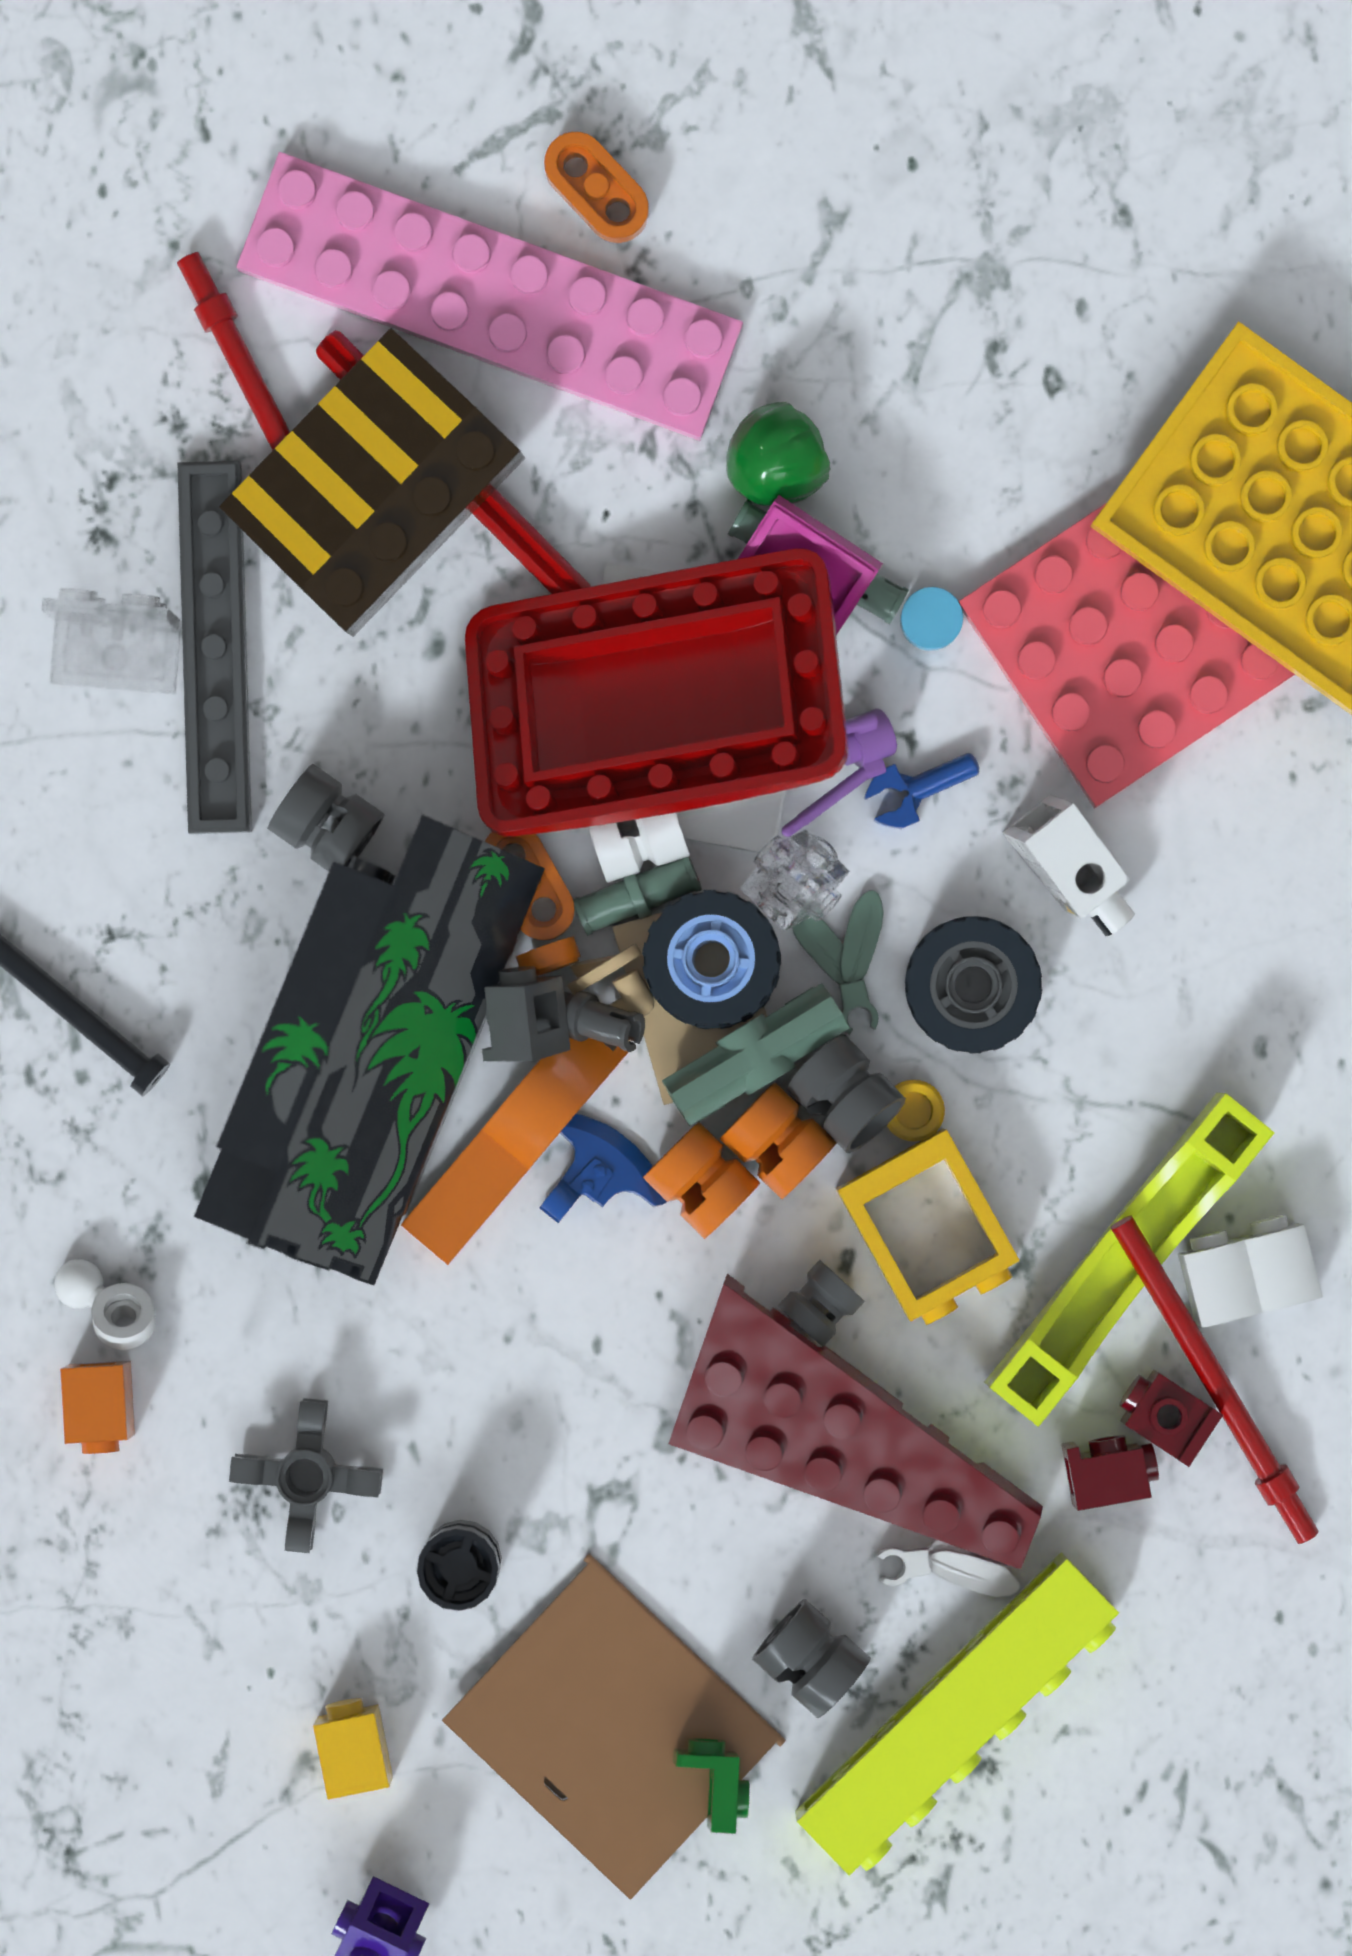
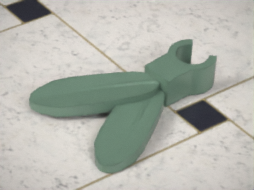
(847, 961)

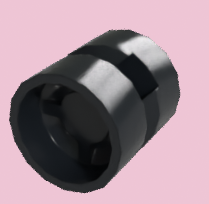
(459, 1565)

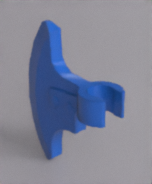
(601, 1168)

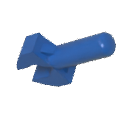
(919, 787)

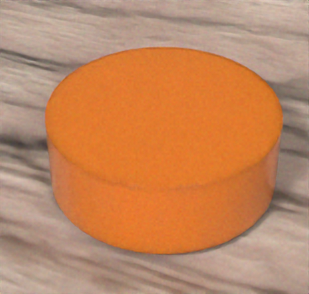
(551, 956)

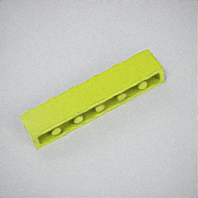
(956, 1714)

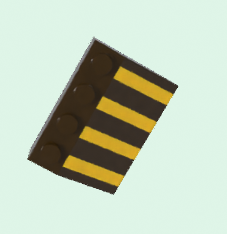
(372, 482)

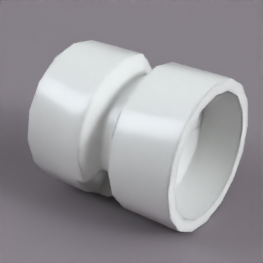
(659, 841)

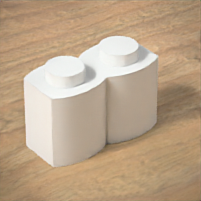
(1249, 1273)

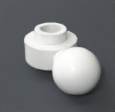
(82, 1286)

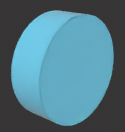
(931, 618)

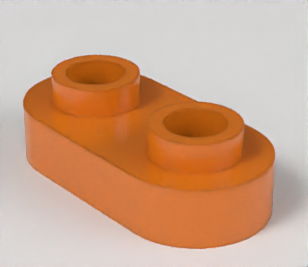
(597, 188)
(550, 887)

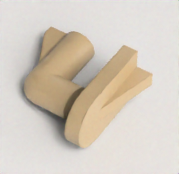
(630, 986)

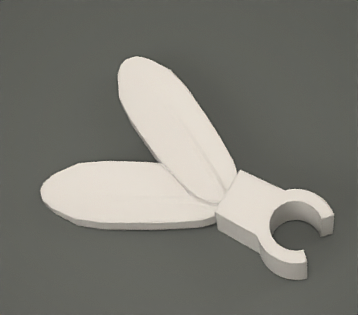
(953, 1566)

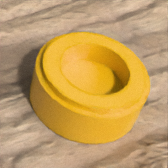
(921, 1112)

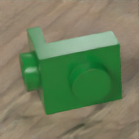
(726, 1794)

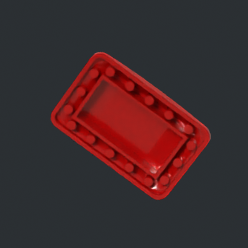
(655, 694)

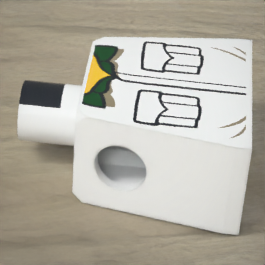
(1055, 845)

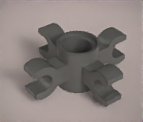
(303, 1504)

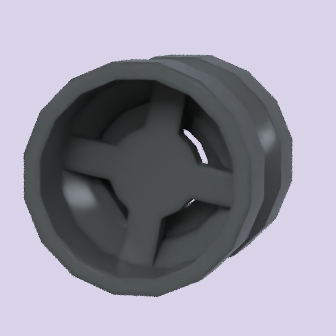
(831, 1293)

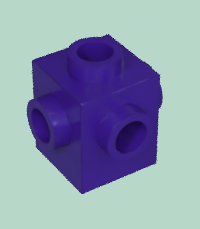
(381, 1923)

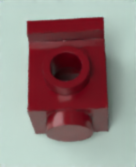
(1195, 1419)
(1109, 1472)

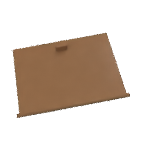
(595, 1713)

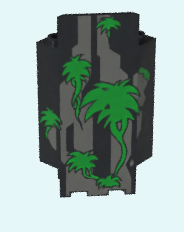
(367, 1050)

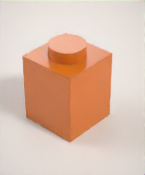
(97, 1405)

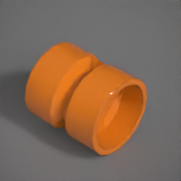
(778, 1140)
(701, 1180)

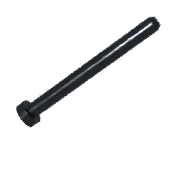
(143, 1069)

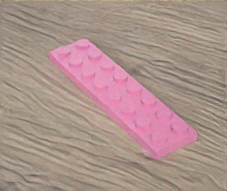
(489, 296)

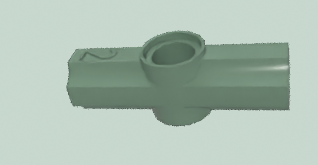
(755, 1054)

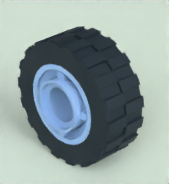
(705, 920)

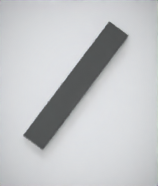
(214, 651)

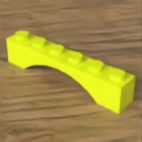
(1105, 1283)

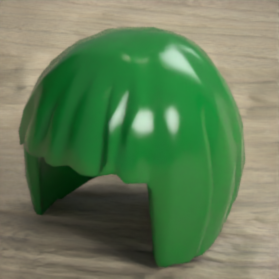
(776, 455)

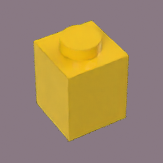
(352, 1749)

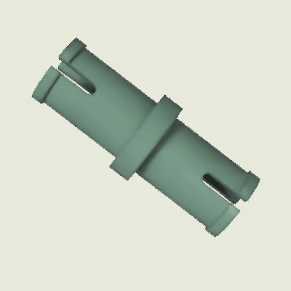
(636, 895)

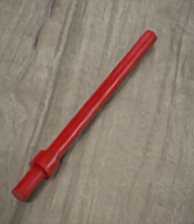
(218, 317)
(1274, 1480)

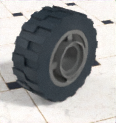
(980, 1024)

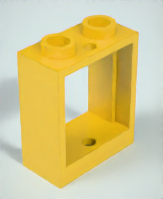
(898, 1169)

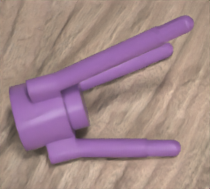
(869, 742)

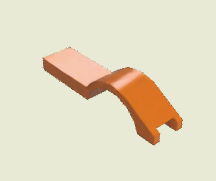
(509, 1145)

